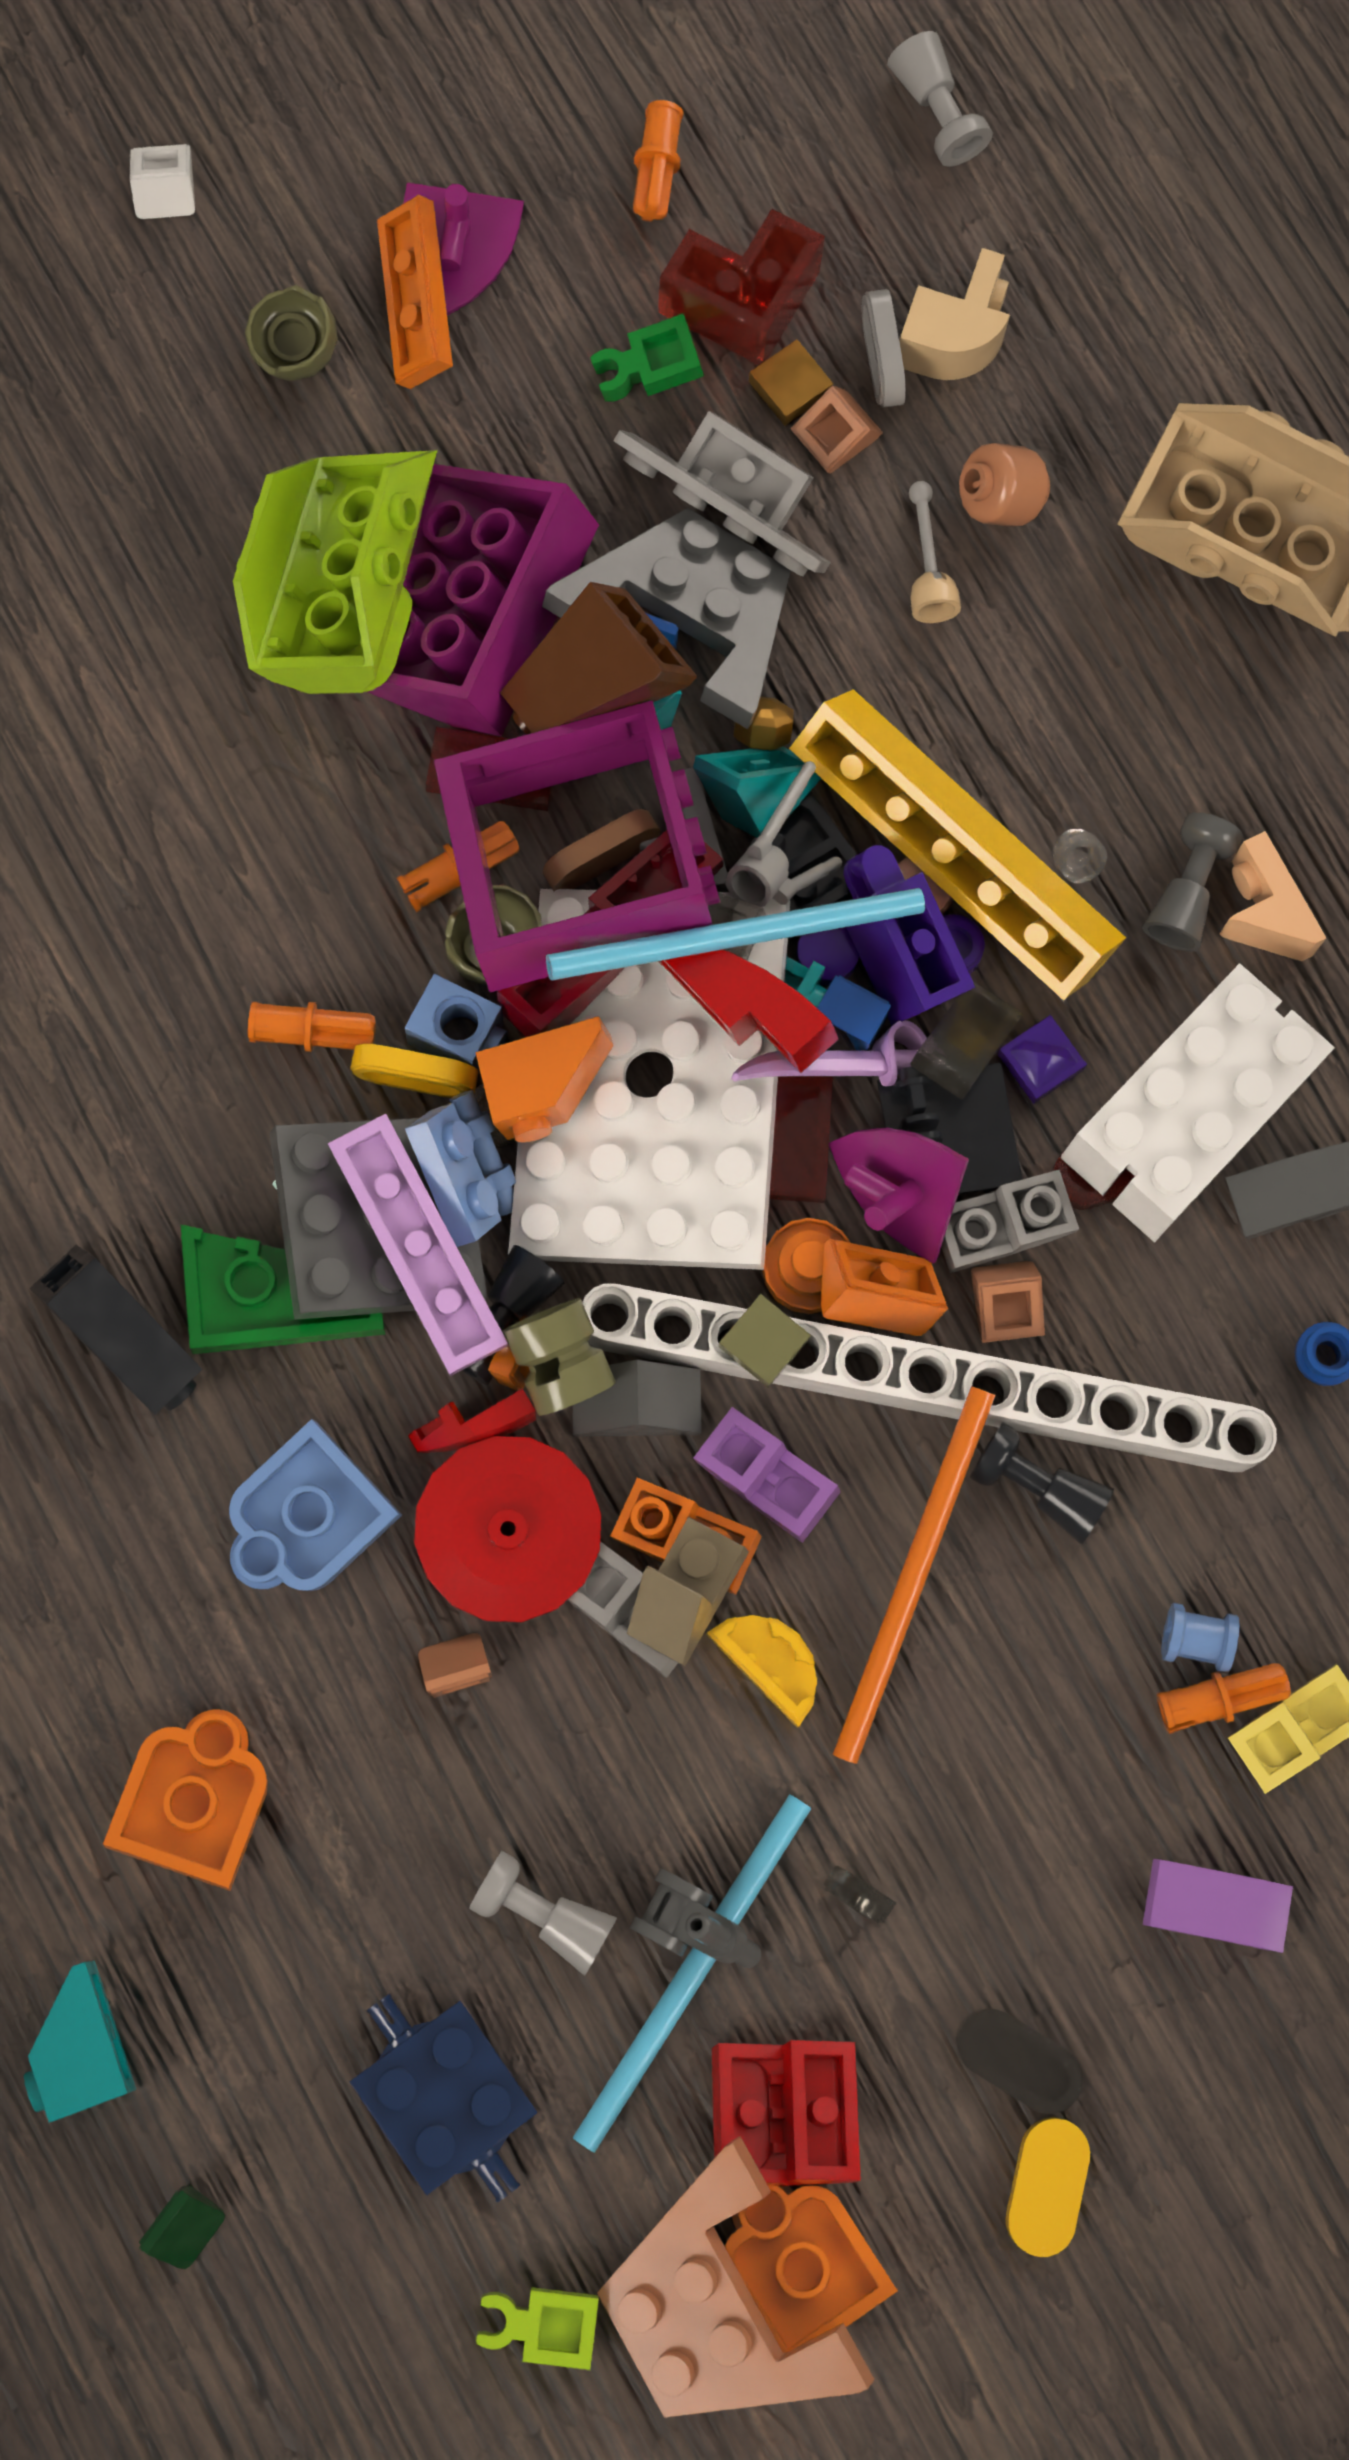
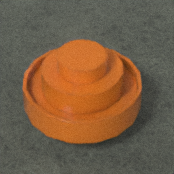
(796, 1263)

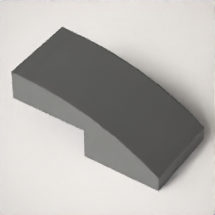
(1292, 1190)

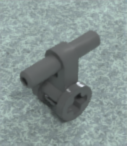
(681, 1918)

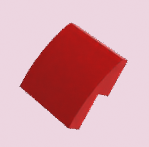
(790, 2108)

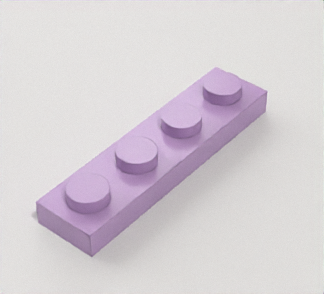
(418, 1244)

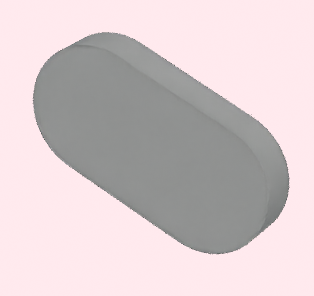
(883, 348)

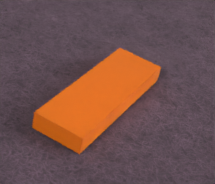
(414, 292)

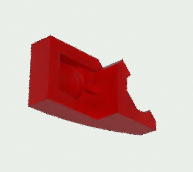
(452, 1432)

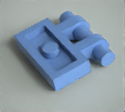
(463, 1167)

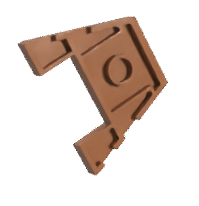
(696, 2321)

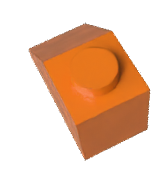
(542, 1077)

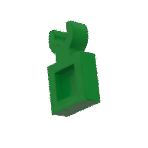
(659, 358)

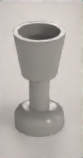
(927, 76)
(567, 1927)

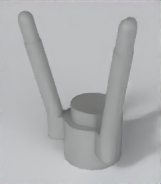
(764, 867)

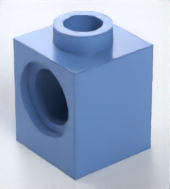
(447, 1001)

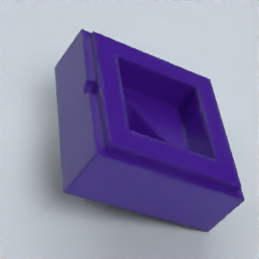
(1042, 1059)

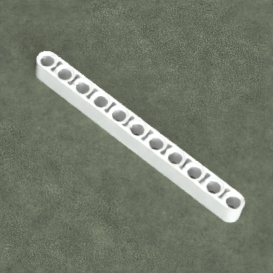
(957, 1370)

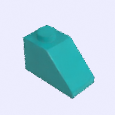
(78, 2050)

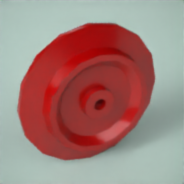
(498, 1486)

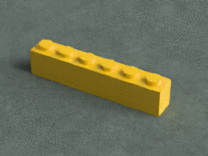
(957, 843)

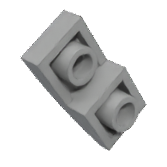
(1008, 1221)

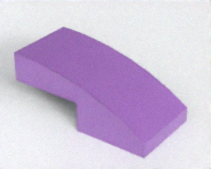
(767, 1474)
(1217, 1905)

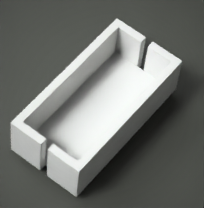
(1197, 1101)

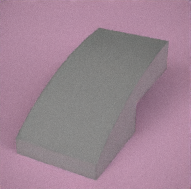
(610, 1600)

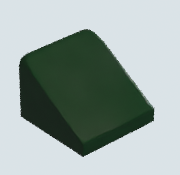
(182, 2228)

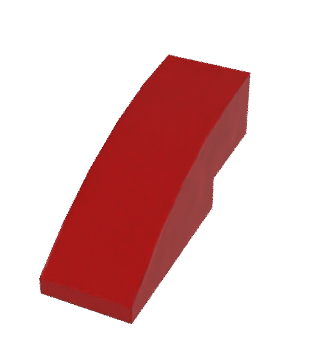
(752, 999)

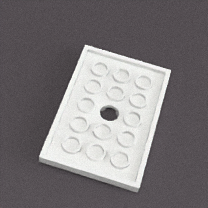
(663, 1173)

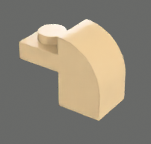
(953, 335)

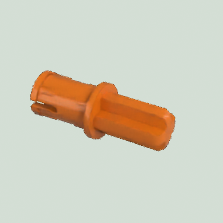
(657, 160)
(442, 870)
(309, 1026)
(1223, 1697)

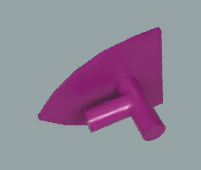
(473, 238)
(902, 1184)

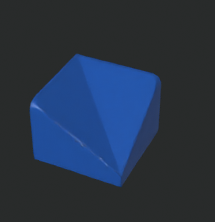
(855, 1011)

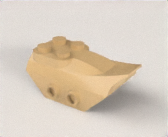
(1249, 504)

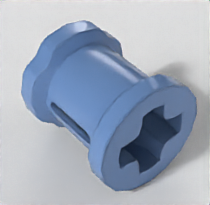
(1200, 1637)

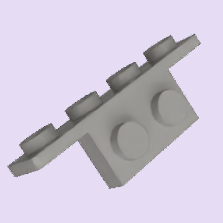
(737, 478)

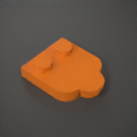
(192, 1799)
(805, 2263)

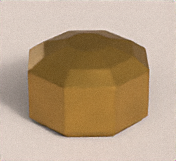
(770, 726)

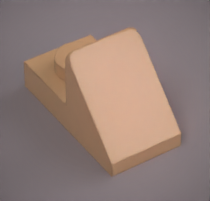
(1280, 916)

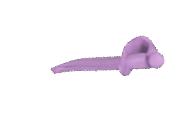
(880, 1061)

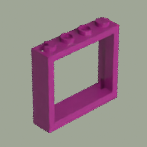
(549, 760)

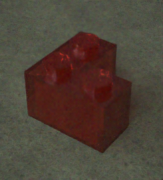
(746, 297)

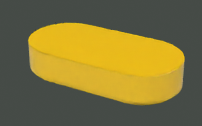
(413, 1070)
(1047, 2187)

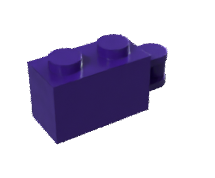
(910, 956)

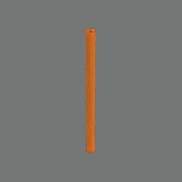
(913, 1575)

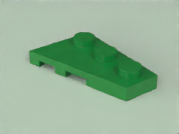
(243, 1298)

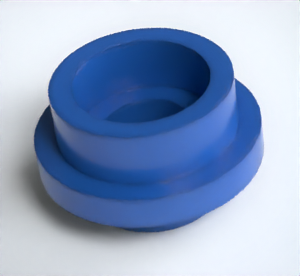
(1305, 1353)

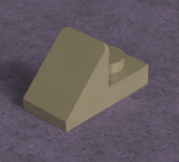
(686, 1591)

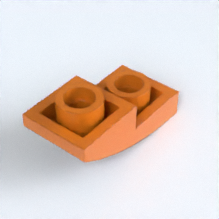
(656, 1516)

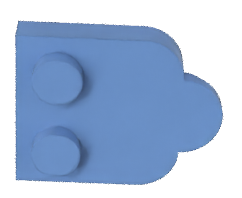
(305, 1515)

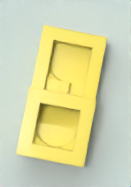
(1296, 1730)

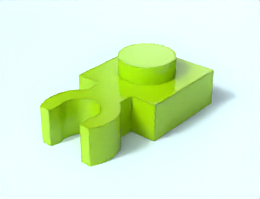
(555, 2326)

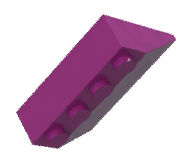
(479, 589)

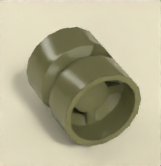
(559, 1357)

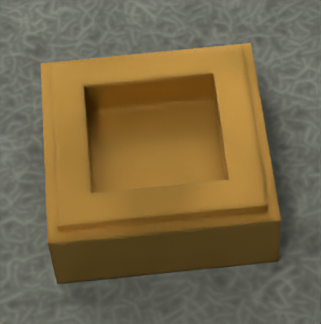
(790, 382)

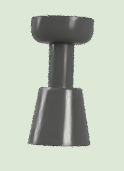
(1183, 907)

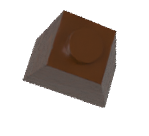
(594, 663)

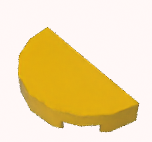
(772, 1659)

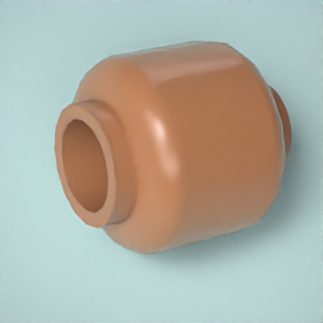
(1004, 485)

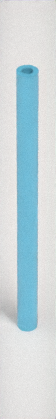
(734, 934)
(688, 1978)

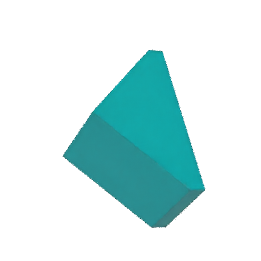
(750, 784)

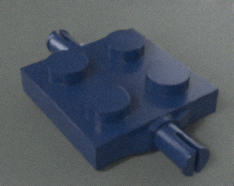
(443, 2097)

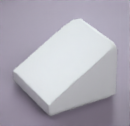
(162, 181)

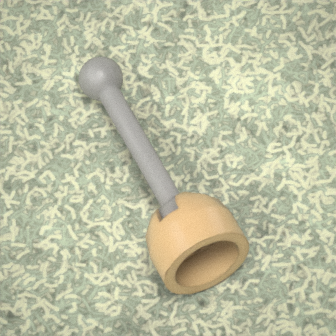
(934, 593)

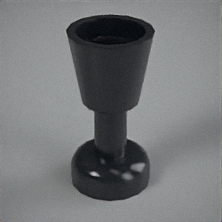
(517, 1293)
(1064, 1496)

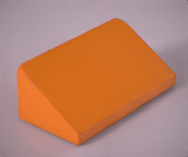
(879, 1288)

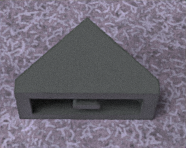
(643, 1402)

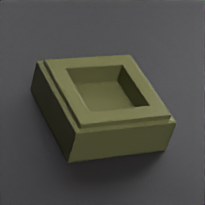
(764, 1340)

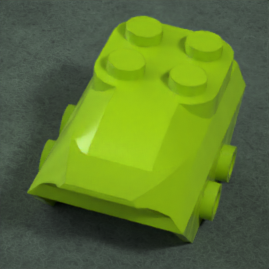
(329, 569)

